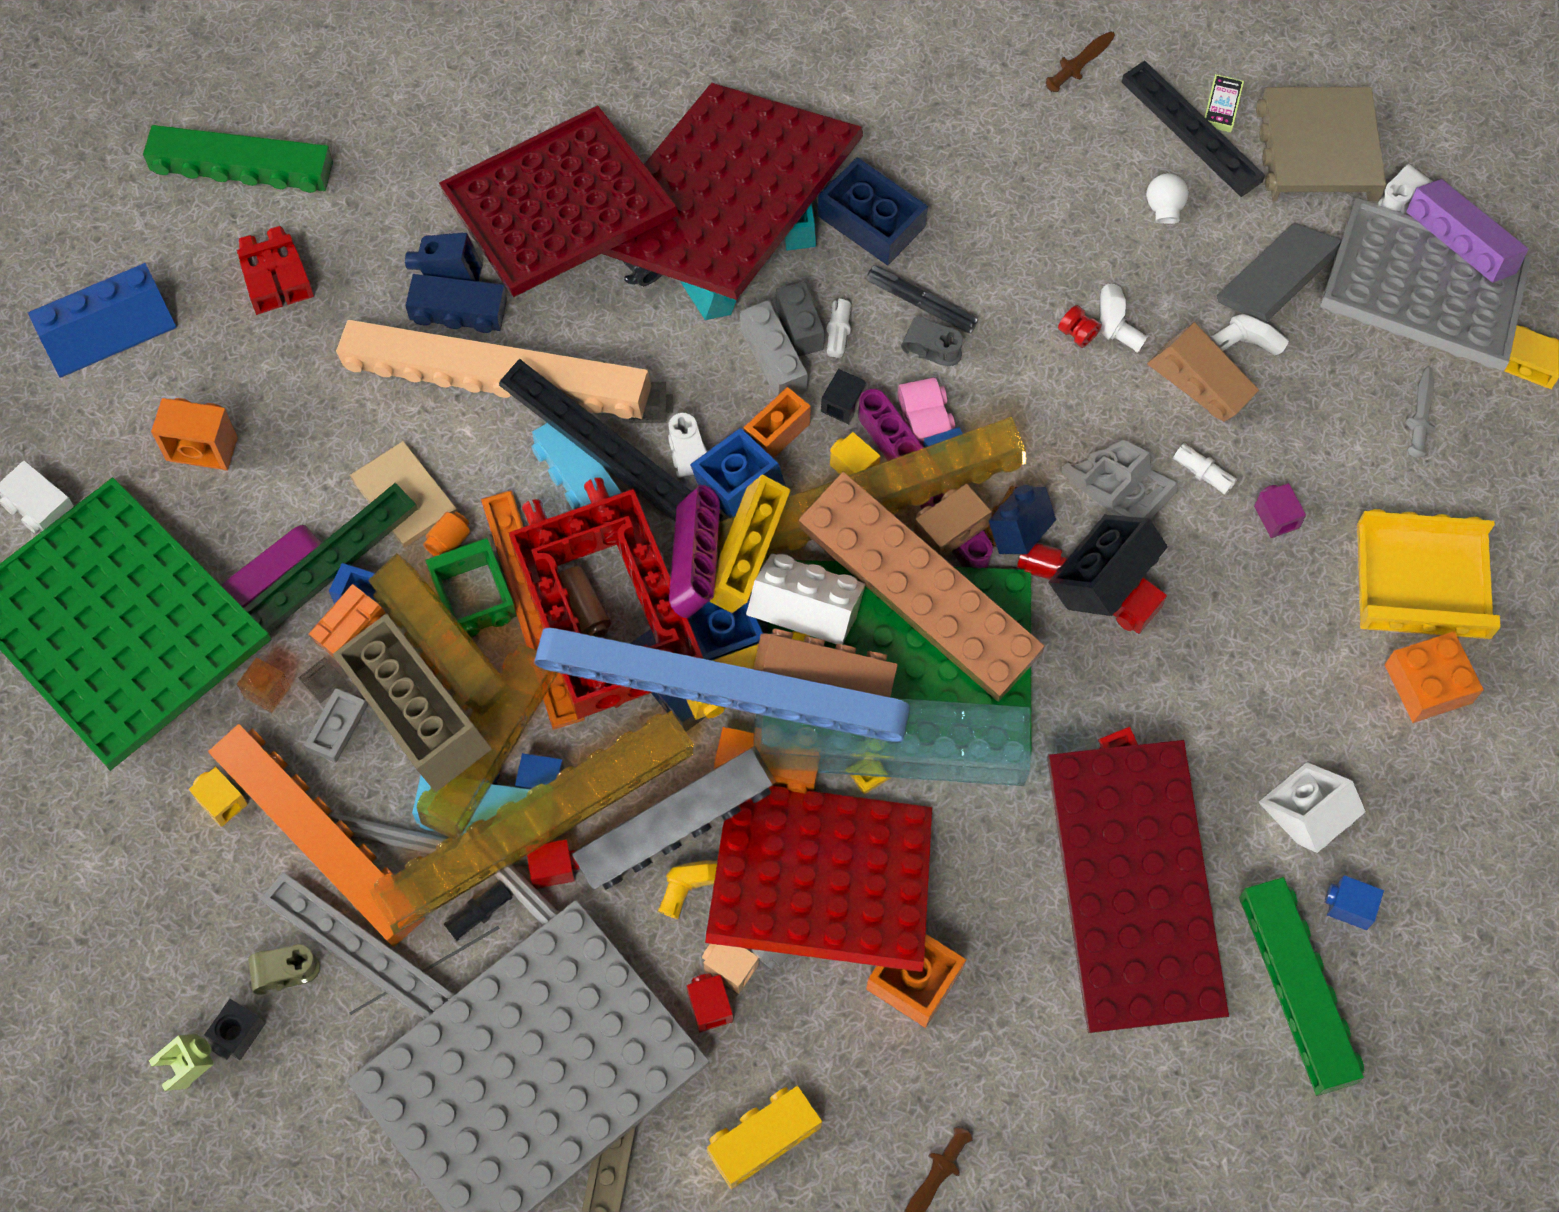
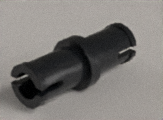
(478, 910)

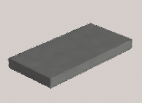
(1279, 272)

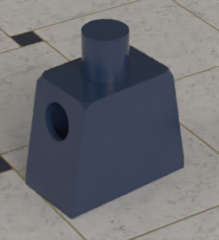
(446, 257)

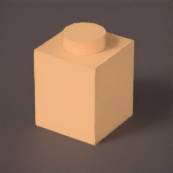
(732, 963)

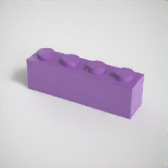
(1467, 230)

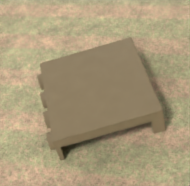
(1321, 140)

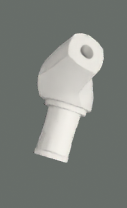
(1113, 321)
(1251, 330)

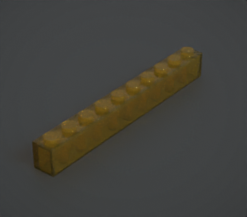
(910, 478)
(530, 822)

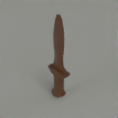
(1075, 65)
(942, 1167)

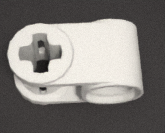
(1402, 188)
(685, 447)

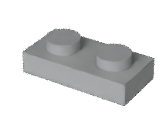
(335, 725)

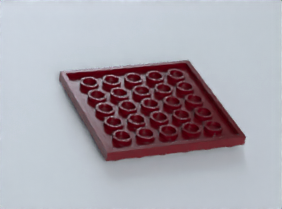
(557, 200)

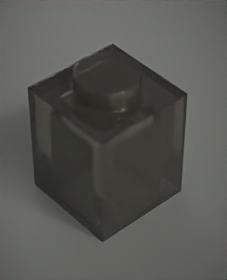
(657, 405)

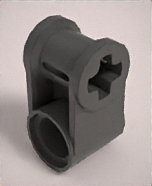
(932, 342)

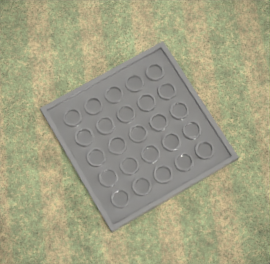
(1418, 288)

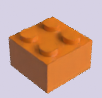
(194, 433)
(1433, 677)
(918, 992)

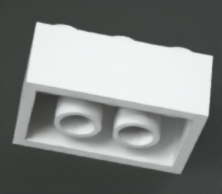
(805, 598)

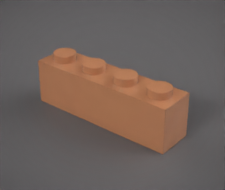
(815, 663)

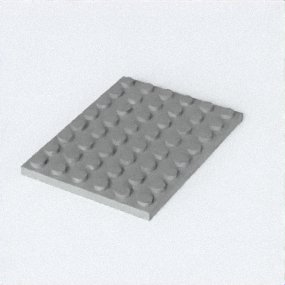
(528, 1071)

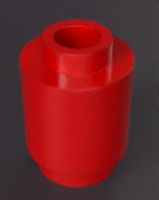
(1042, 561)

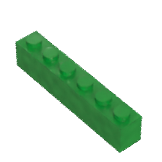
(238, 158)
(1301, 987)

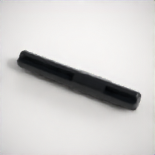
(922, 299)

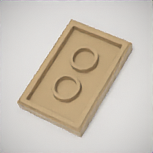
(404, 468)

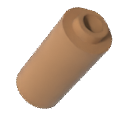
(585, 602)

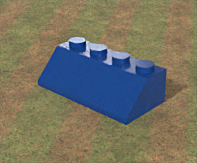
(102, 320)

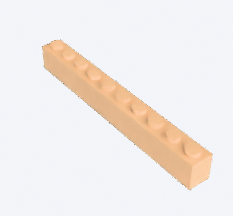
(482, 365)

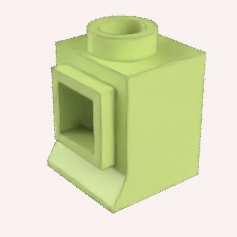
(188, 1058)

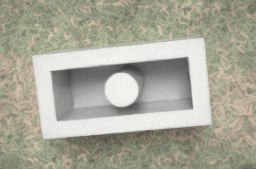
(33, 497)

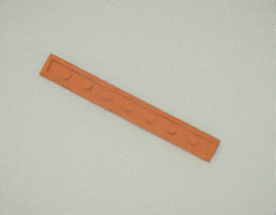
(503, 518)

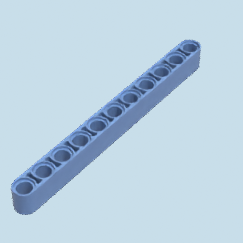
(722, 684)

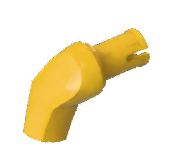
(684, 879)

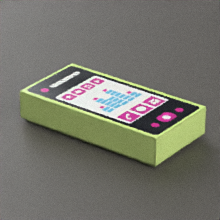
(1223, 102)

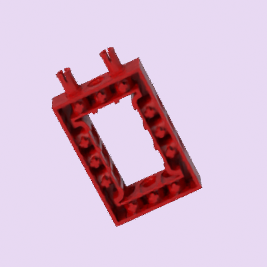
(583, 532)

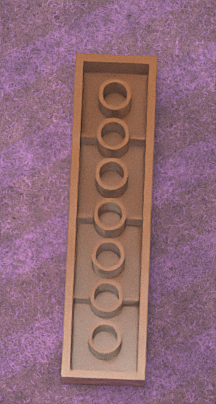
(921, 586)

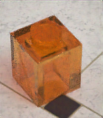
(263, 685)

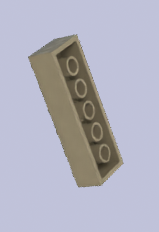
(411, 703)

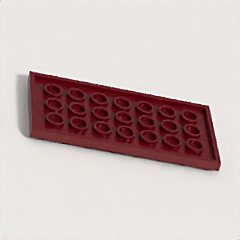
(1136, 887)

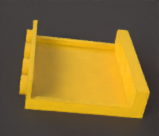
(1425, 574)

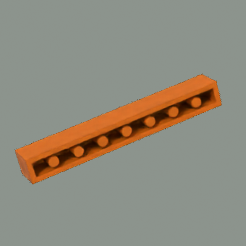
(305, 822)

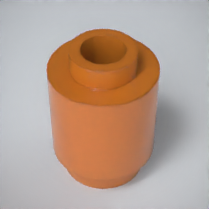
(447, 534)

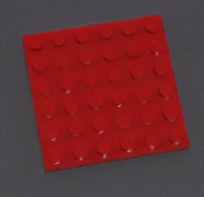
(824, 879)

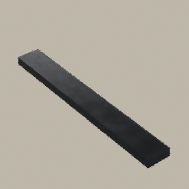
(594, 438)

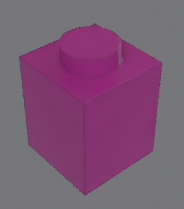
(1279, 510)

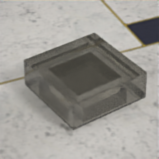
(322, 680)

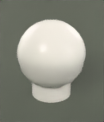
(1167, 197)

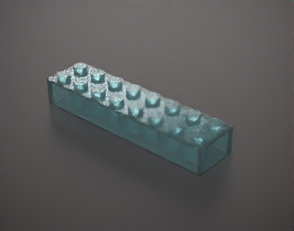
(939, 744)

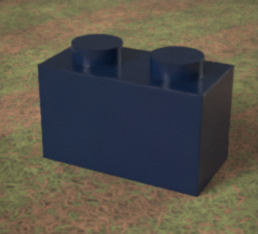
(1022, 520)

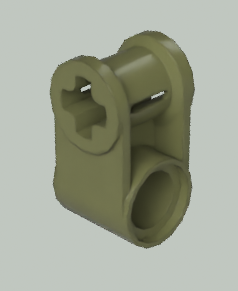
(278, 968)

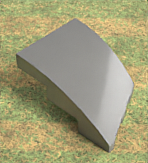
(1114, 474)

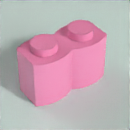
(924, 408)

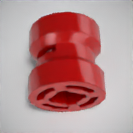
(1079, 326)

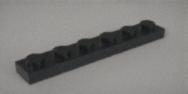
(1193, 128)

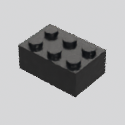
(1108, 564)

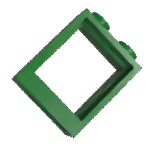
(464, 560)

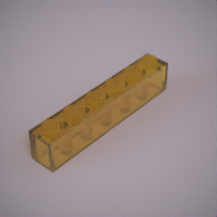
(439, 635)
(501, 727)

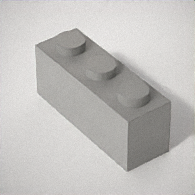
(772, 349)

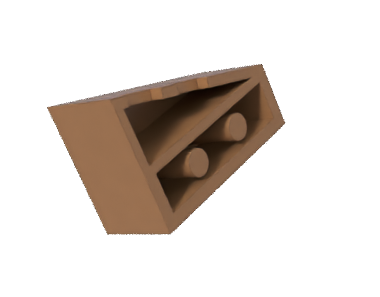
(1204, 373)

